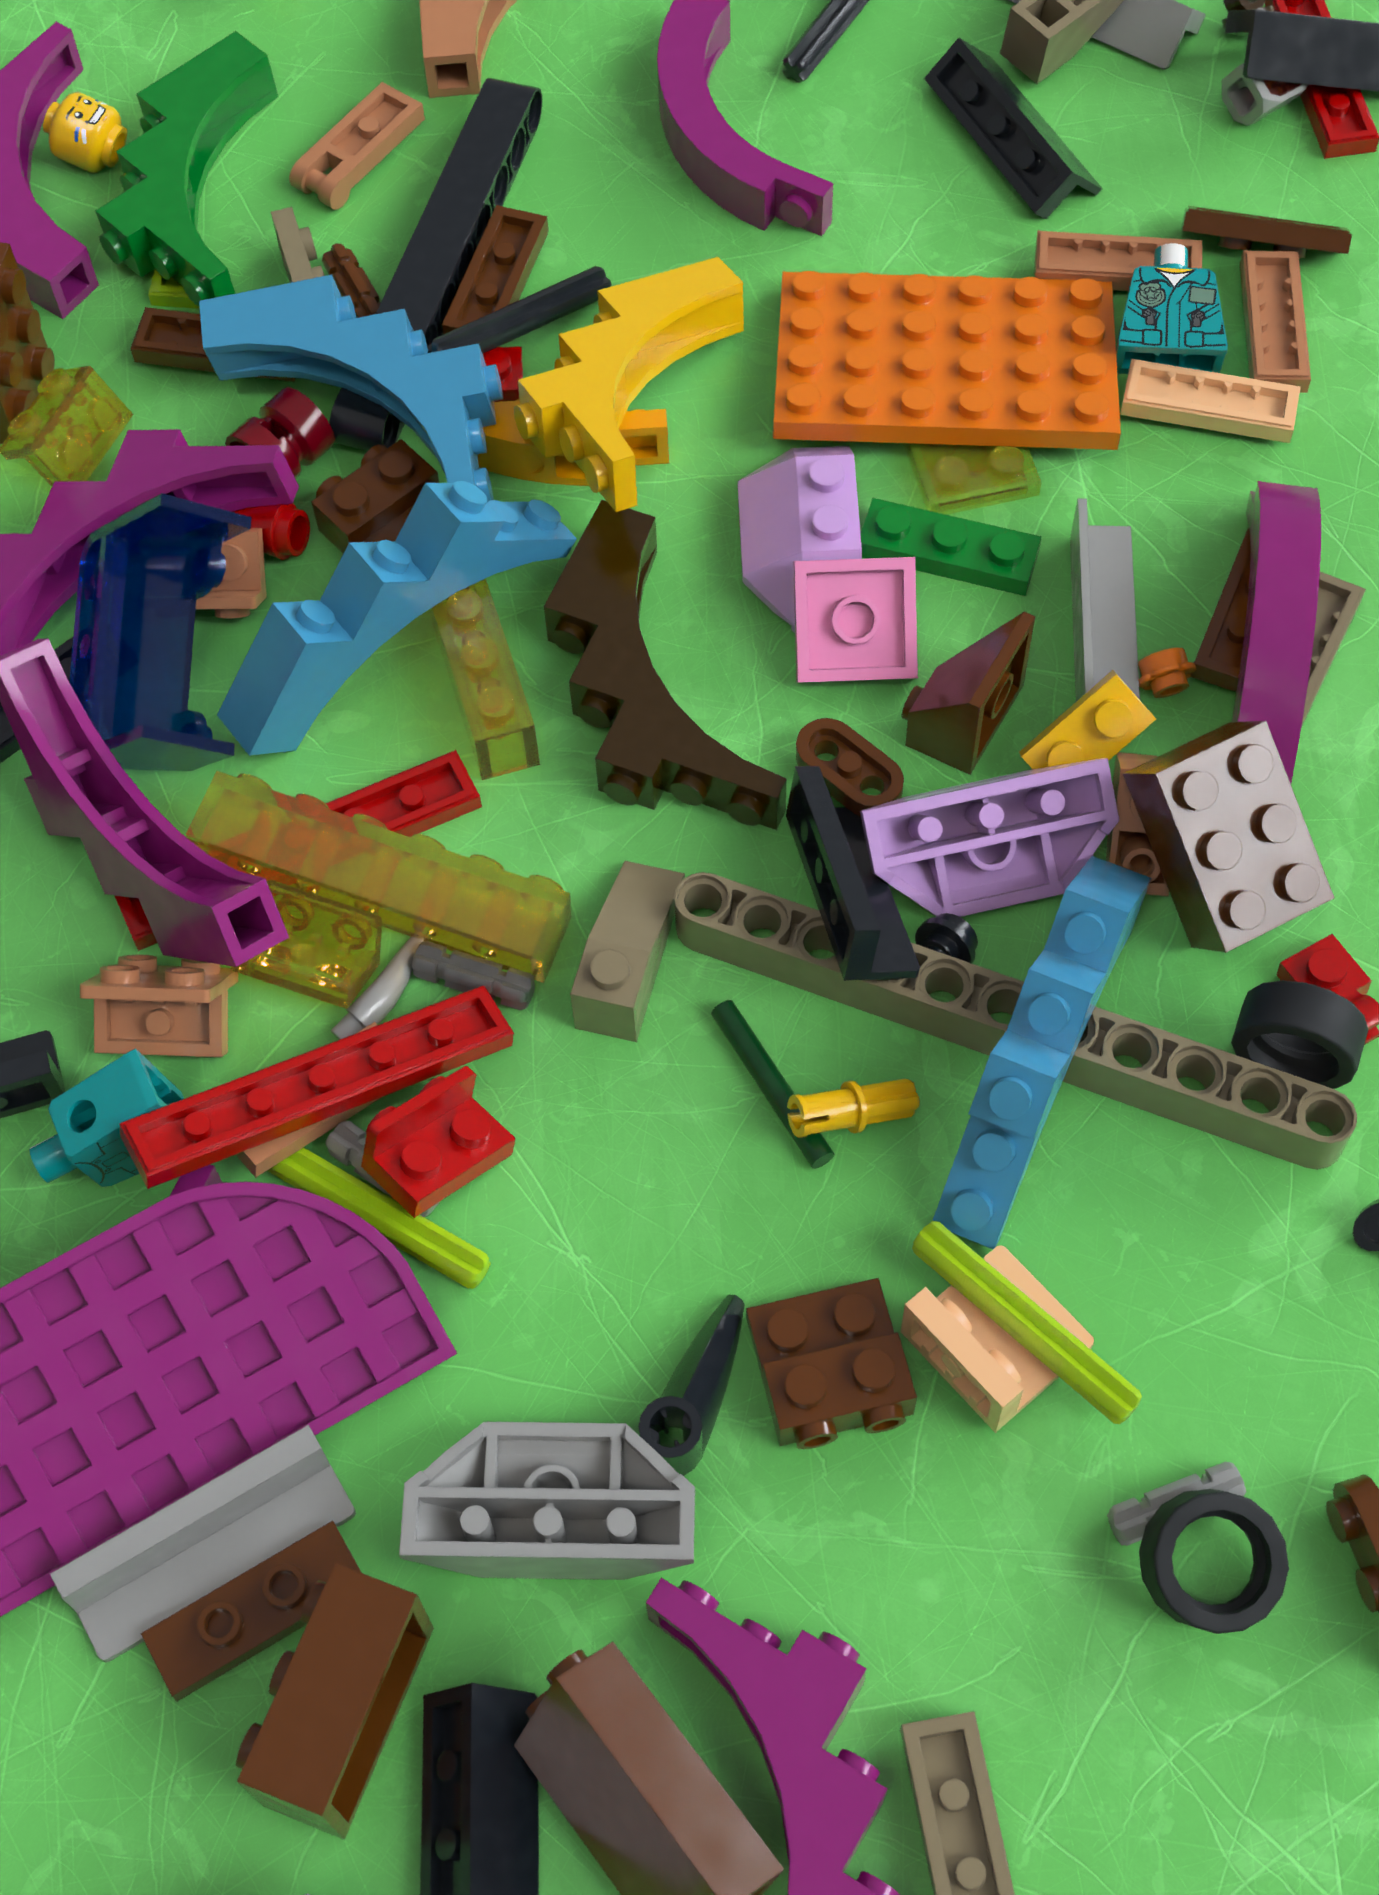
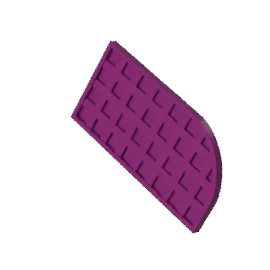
(186, 1354)

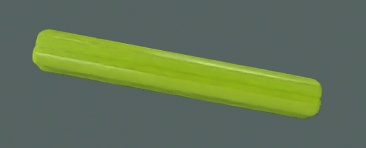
(413, 1235)
(1027, 1322)

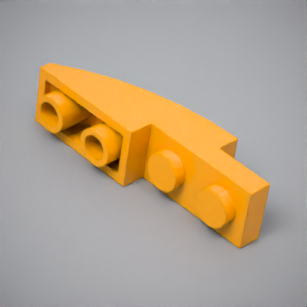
(519, 458)

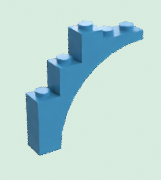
(315, 335)
(375, 592)
(1038, 1048)

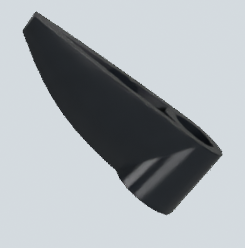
(696, 1389)

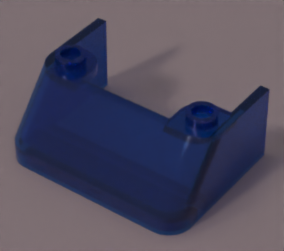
(138, 630)

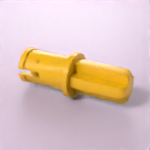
(852, 1107)

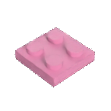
(855, 619)

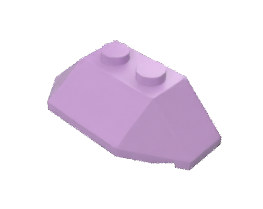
(796, 511)
(993, 837)

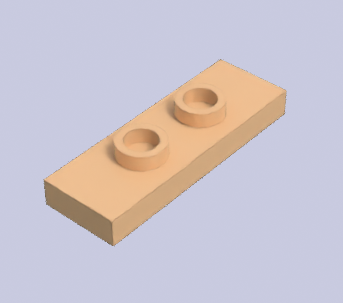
(1210, 400)

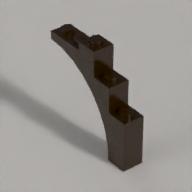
(615, 686)

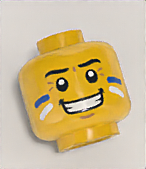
(84, 132)

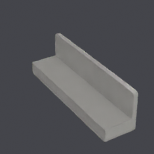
(1149, 28)
(1102, 603)
(202, 1542)

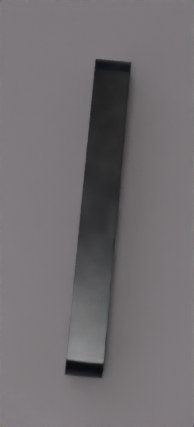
(447, 236)

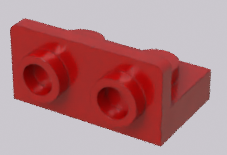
(434, 1143)

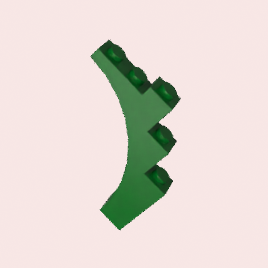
(164, 170)

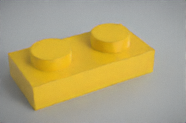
(1092, 727)

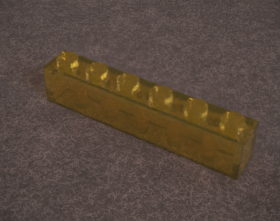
(403, 879)

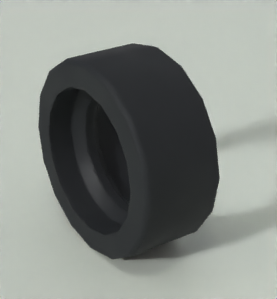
(1301, 1032)
(1268, 1569)

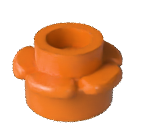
(1165, 672)

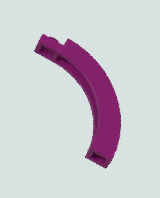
(707, 147)
(1280, 612)

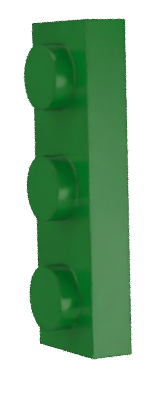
(951, 546)

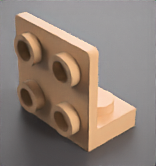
(975, 1353)

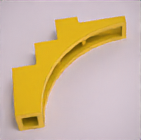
(608, 363)

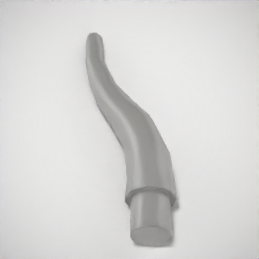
(381, 995)

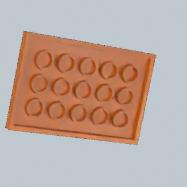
(947, 361)

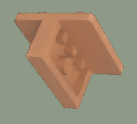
(160, 1007)

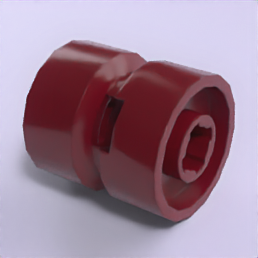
(291, 423)

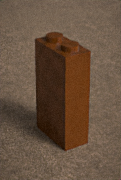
(638, 1785)

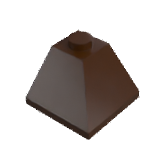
(969, 696)

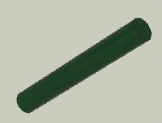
(767, 1078)

